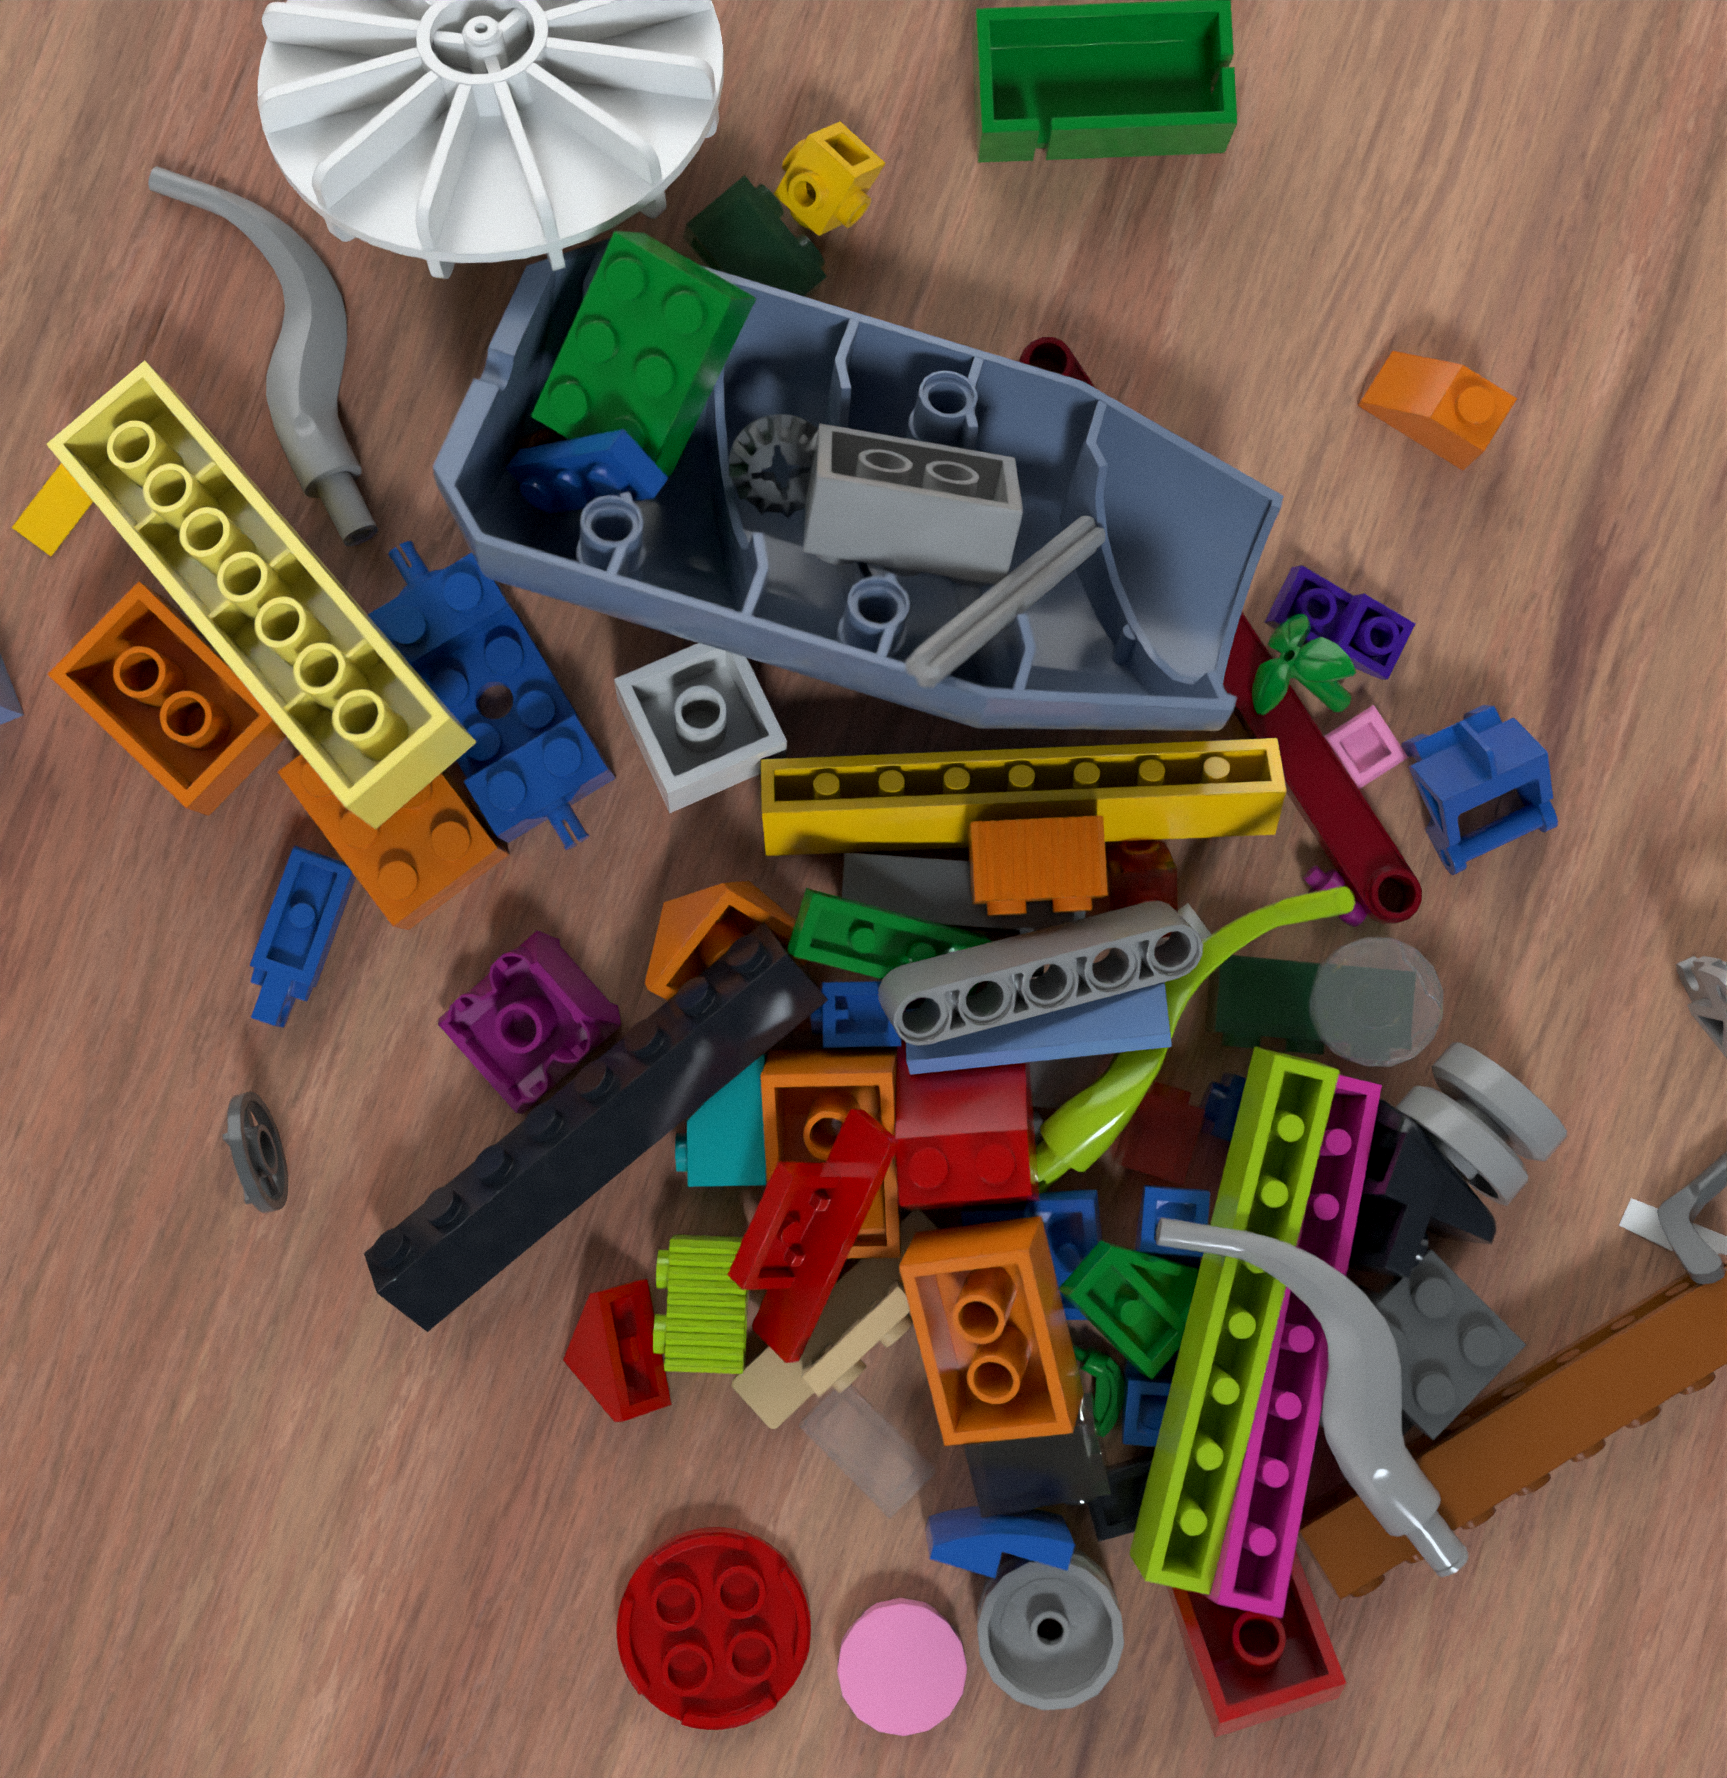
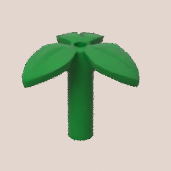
(1314, 665)

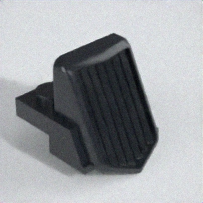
(1410, 1192)

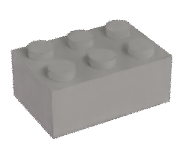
(912, 506)

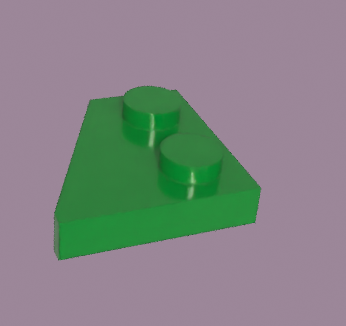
(1134, 1302)

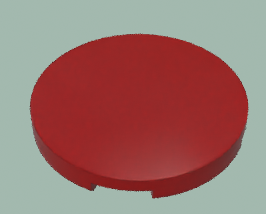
(714, 1627)

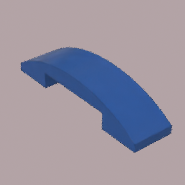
(1147, 1398)

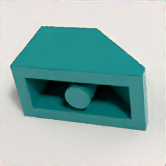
(726, 1135)

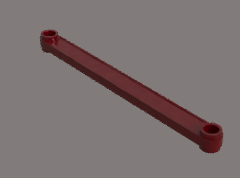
(1310, 767)

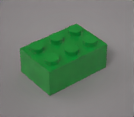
(644, 349)

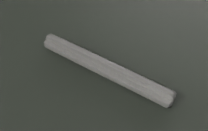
(1003, 602)

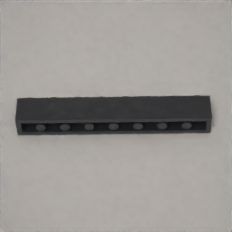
(593, 1128)

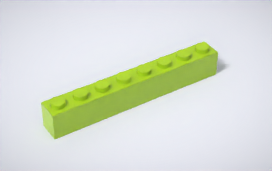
(1231, 1324)

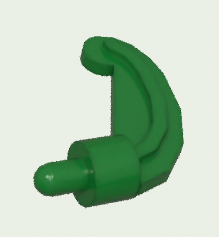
(1108, 1385)

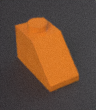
(1438, 405)

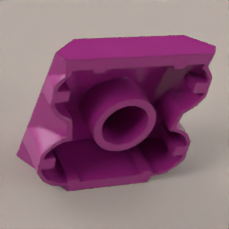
(530, 1020)

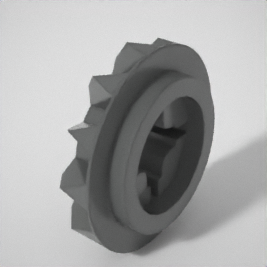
(755, 450)

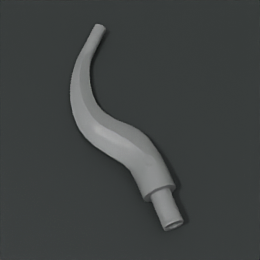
(307, 357)
(1360, 1389)

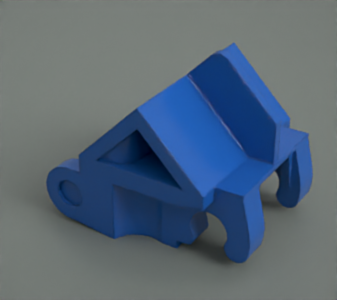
(1471, 766)

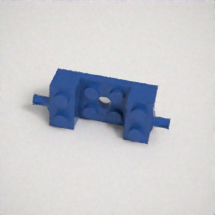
(469, 638)

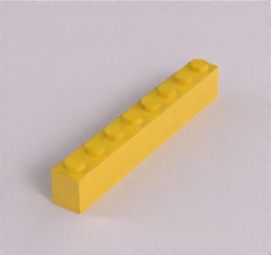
(935, 796)

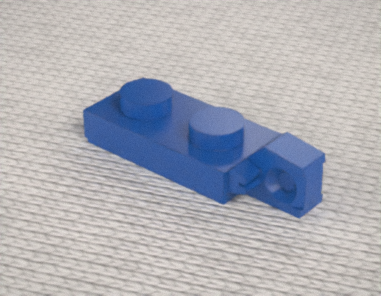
(298, 932)

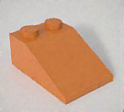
(805, 1107)

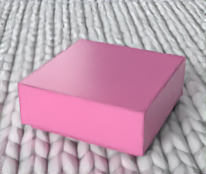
(1366, 746)

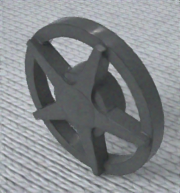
(257, 1152)

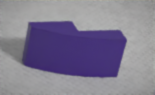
(1357, 623)

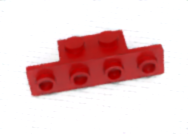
(808, 1230)

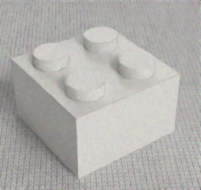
(699, 722)

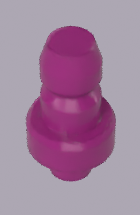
(1332, 879)

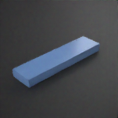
(1098, 1027)

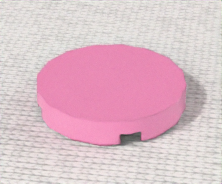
(901, 1667)

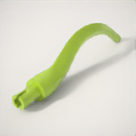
(1098, 1114)

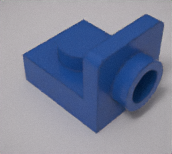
(853, 1017)

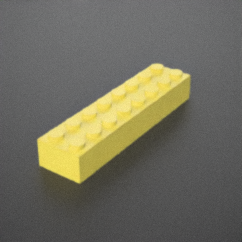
(261, 596)

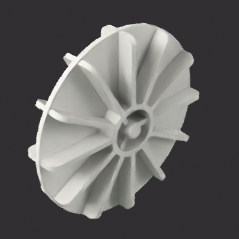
(486, 118)

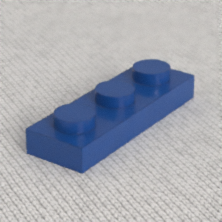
(582, 469)

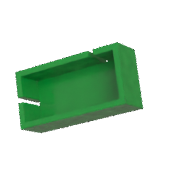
(1104, 80)

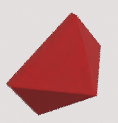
(615, 1352)

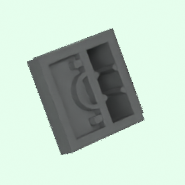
(1444, 1342)

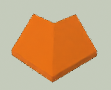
(703, 927)

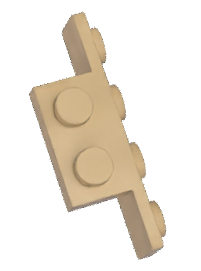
(861, 1310)

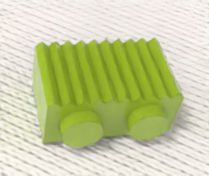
(704, 1306)

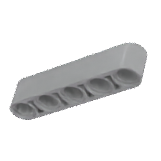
(1012, 961)

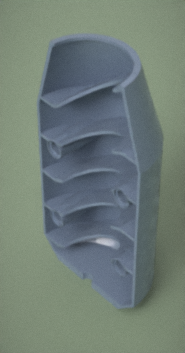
(1113, 646)

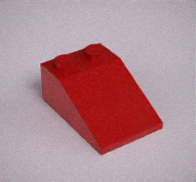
(965, 1136)
(1257, 1663)

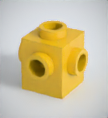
(828, 179)

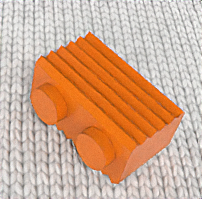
(1037, 862)

